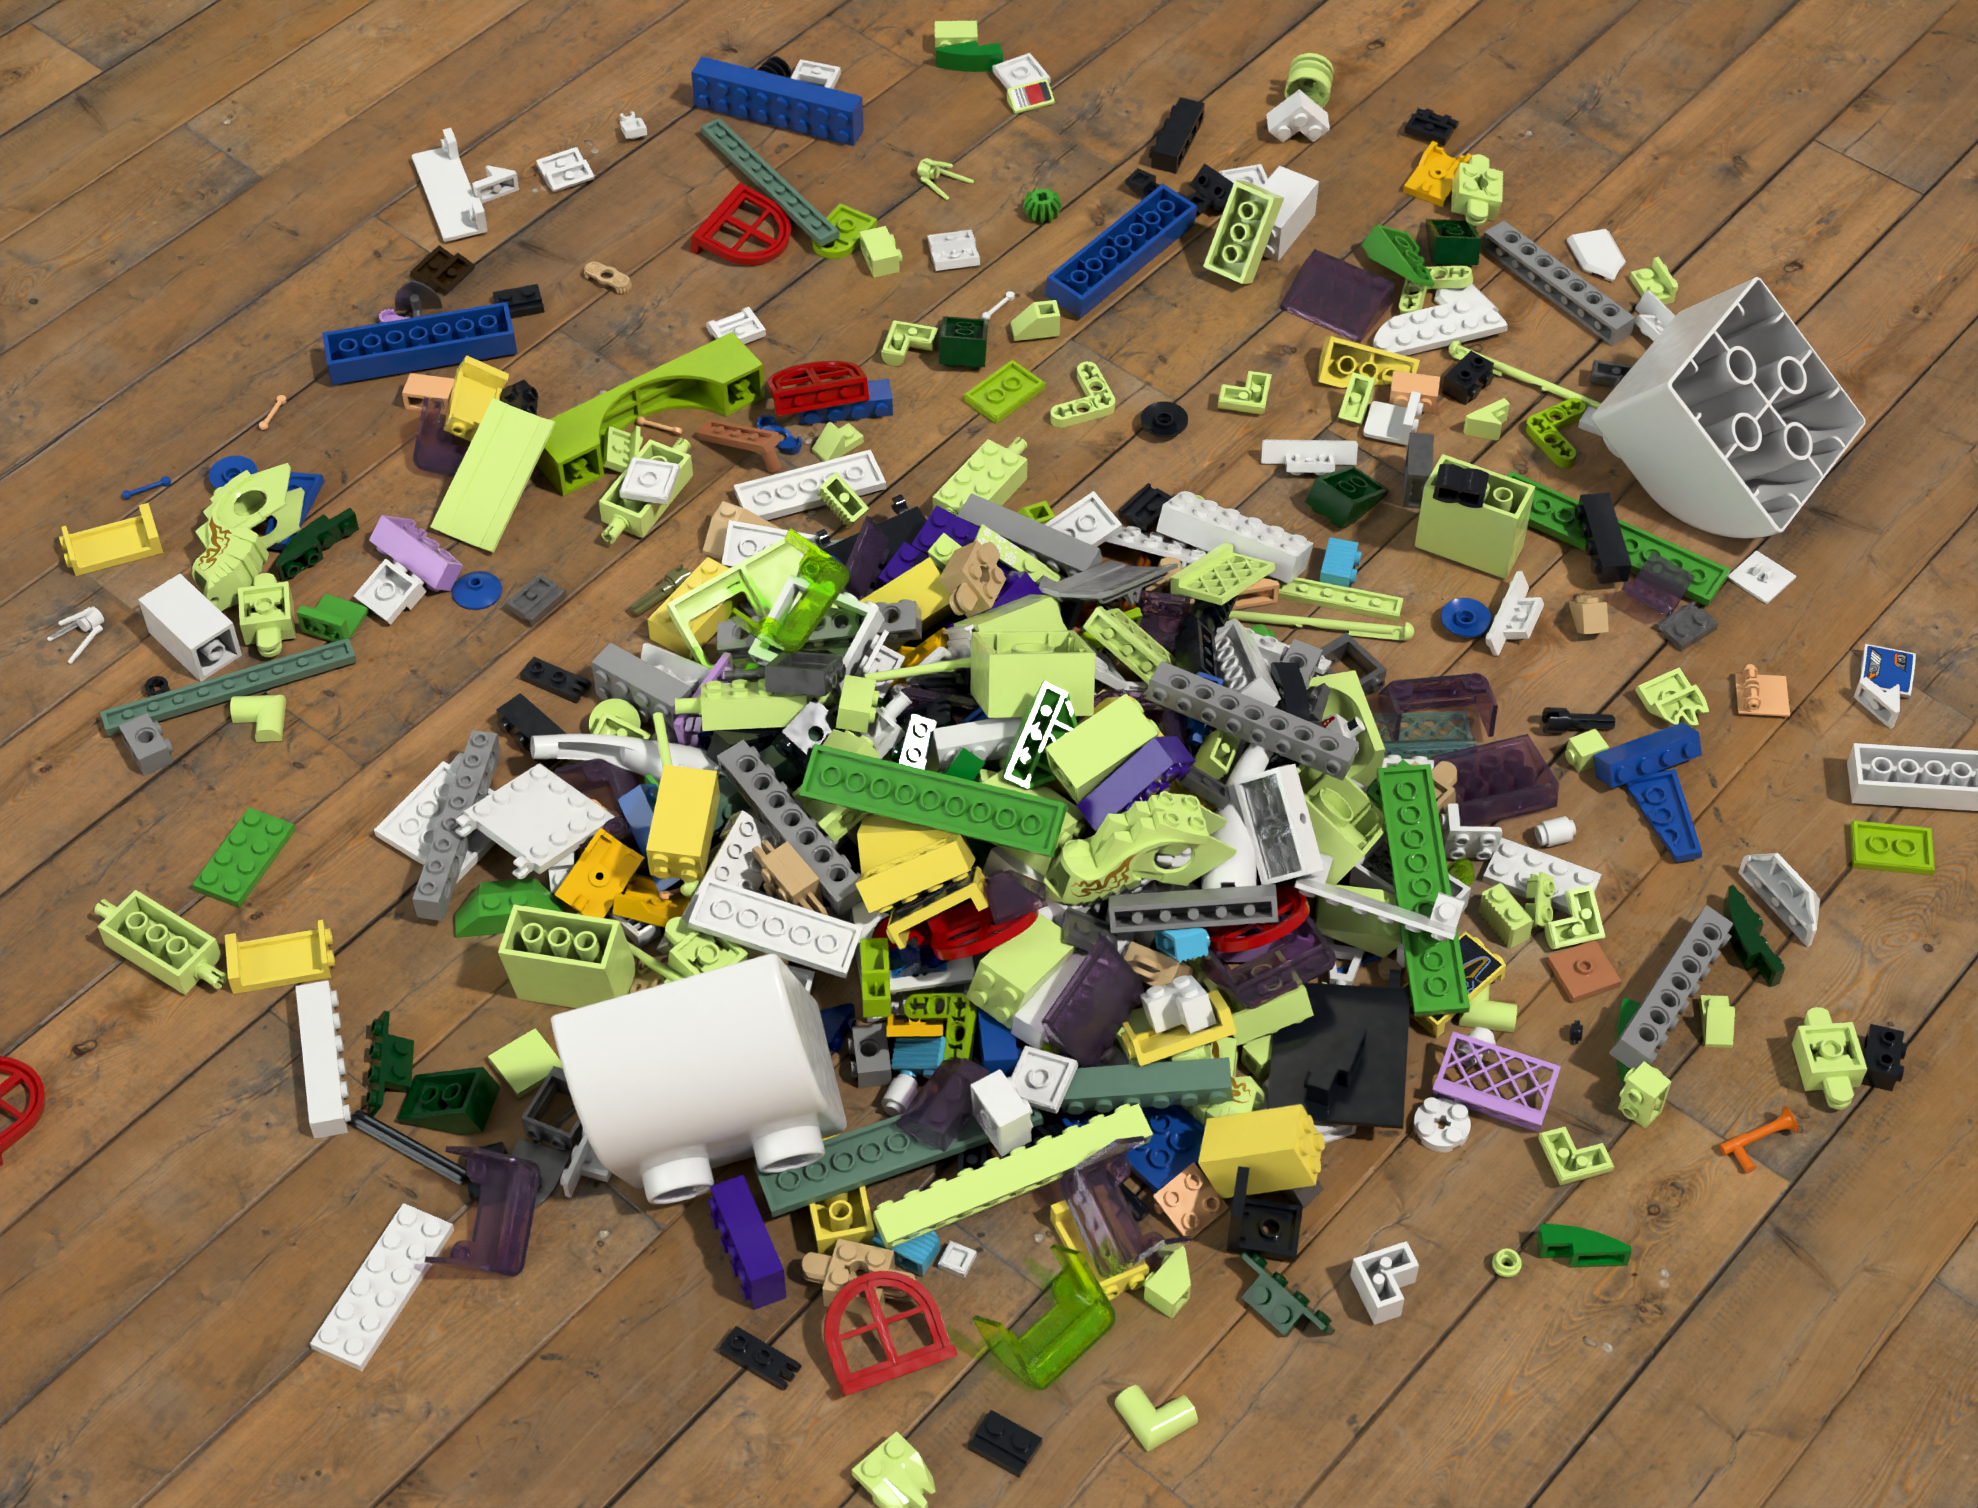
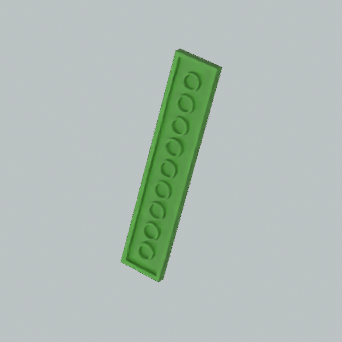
(1555, 516)
(934, 800)
(1418, 875)

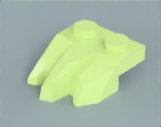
(1673, 698)
(895, 1475)

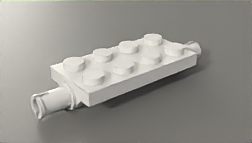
(885, 730)

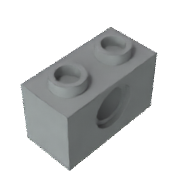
(146, 744)
(870, 1041)

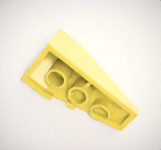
(1343, 357)

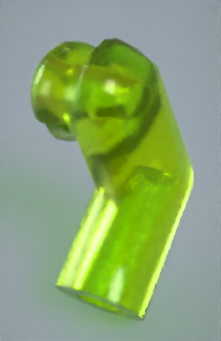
(1465, 871)

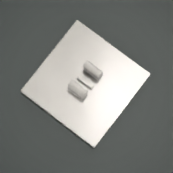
(1761, 577)

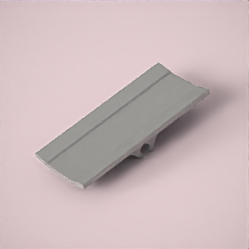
(1108, 583)

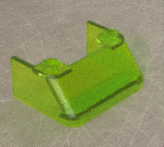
(826, 581)
(1063, 1333)

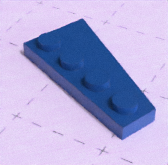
(311, 485)
(1667, 812)

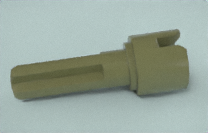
(671, 583)

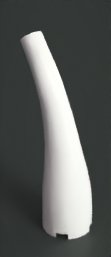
(626, 752)
(1241, 868)

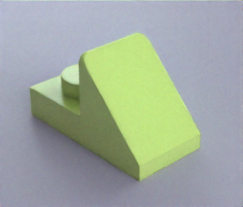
(1357, 398)
(1487, 421)
(836, 441)
(1717, 1021)

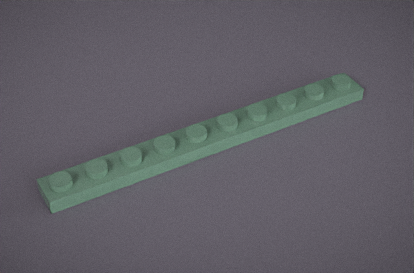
(770, 182)
(233, 684)

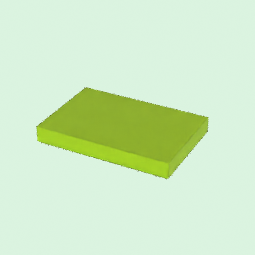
(1004, 391)
(1892, 847)

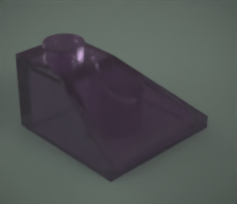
(1013, 895)

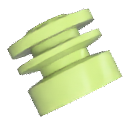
(1312, 76)

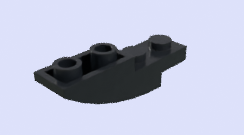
(1209, 614)

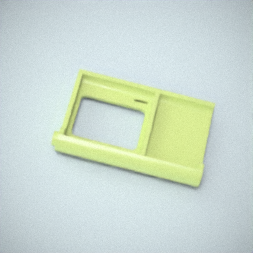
(758, 577)

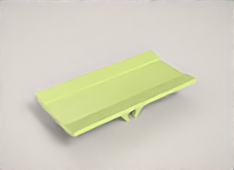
(492, 475)

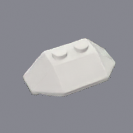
(1783, 892)

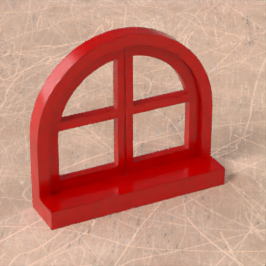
(723, 214)
(819, 393)
(1288, 897)
(966, 917)
(26, 1121)
(895, 1365)

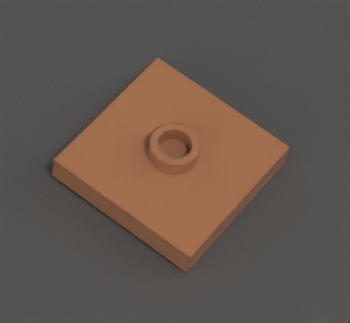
(1583, 971)

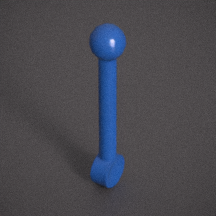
(165, 481)
(1373, 957)

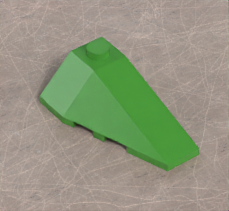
(1398, 253)

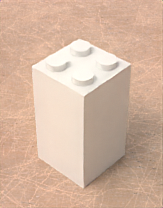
(1296, 210)
(190, 627)

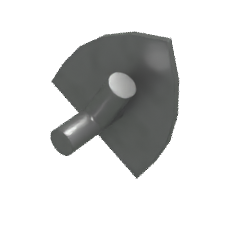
(416, 297)

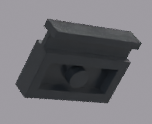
(521, 300)
(1144, 508)
(1005, 1443)

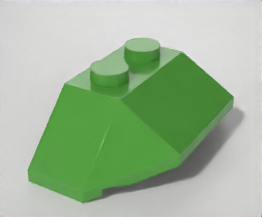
(1044, 722)
(491, 904)

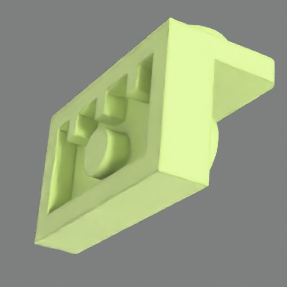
(1656, 280)

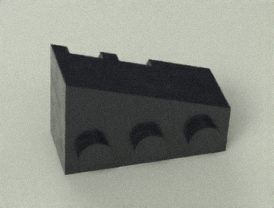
(757, 737)

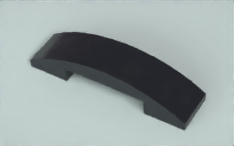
(1145, 183)
(1291, 690)

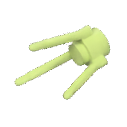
(929, 170)

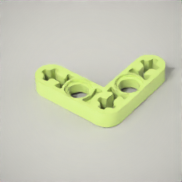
(1461, 278)
(1092, 402)

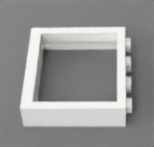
(857, 649)

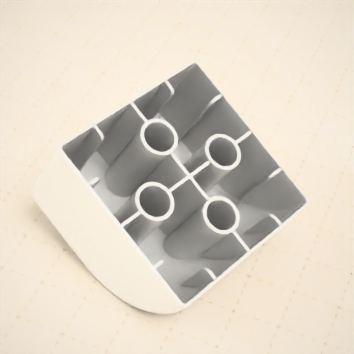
(1730, 416)
(702, 1077)

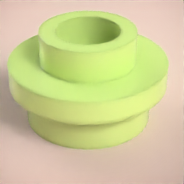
(1510, 1257)

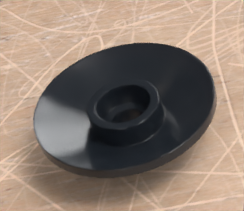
(1164, 419)

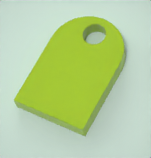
(850, 224)

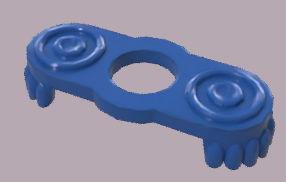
(790, 444)

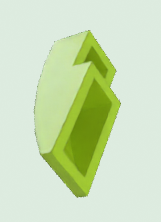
(875, 977)

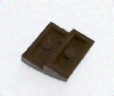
(442, 270)

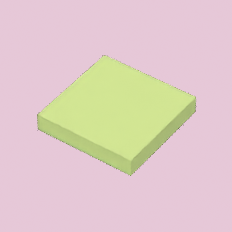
(525, 1062)

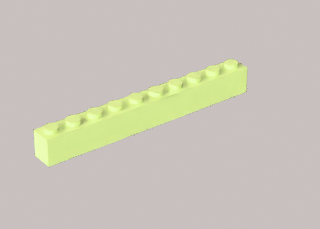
(1004, 1178)

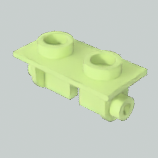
(1541, 888)

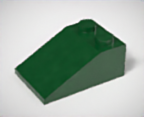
(1453, 242)
(963, 342)
(1345, 495)
(451, 1100)

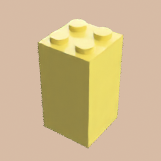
(918, 585)
(683, 823)
(887, 839)
(1274, 1143)

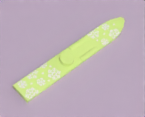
(1016, 557)

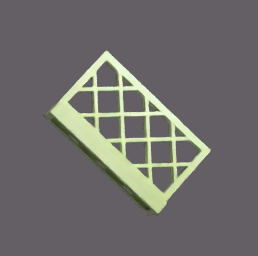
(1219, 575)
(1128, 641)

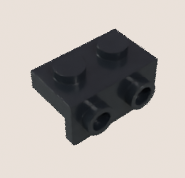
(521, 396)

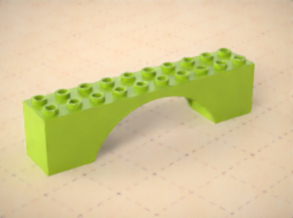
(711, 378)

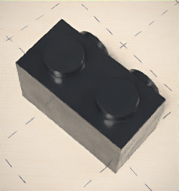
(1212, 186)
(1468, 378)
(1882, 1055)

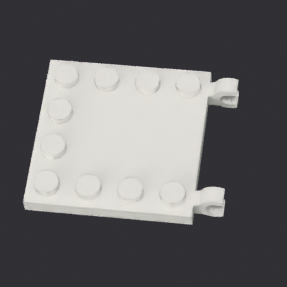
(416, 819)
(535, 819)

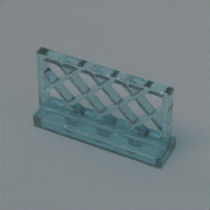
(1420, 744)

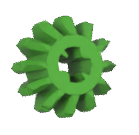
(1042, 205)

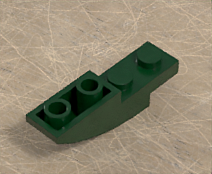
(308, 544)
(1746, 939)

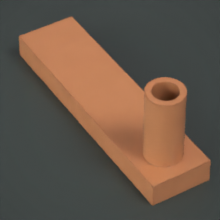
(743, 438)

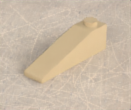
(718, 527)

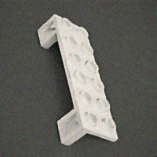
(449, 190)
(1157, 544)
(734, 860)
(1441, 922)

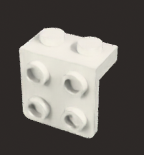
(1392, 421)
(880, 659)
(1467, 841)

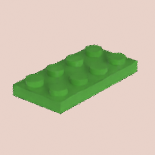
(243, 857)

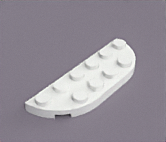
(1438, 327)

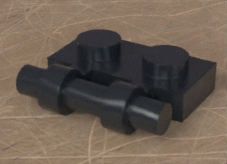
(1431, 126)

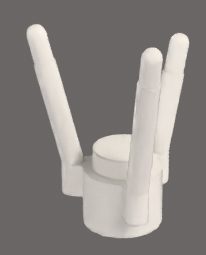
(88, 619)

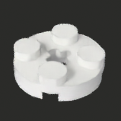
(1441, 1110)

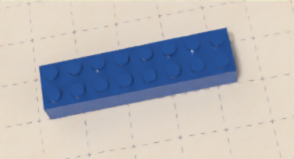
(777, 101)
(1120, 251)
(419, 343)

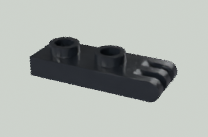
(555, 680)
(936, 710)
(759, 1358)

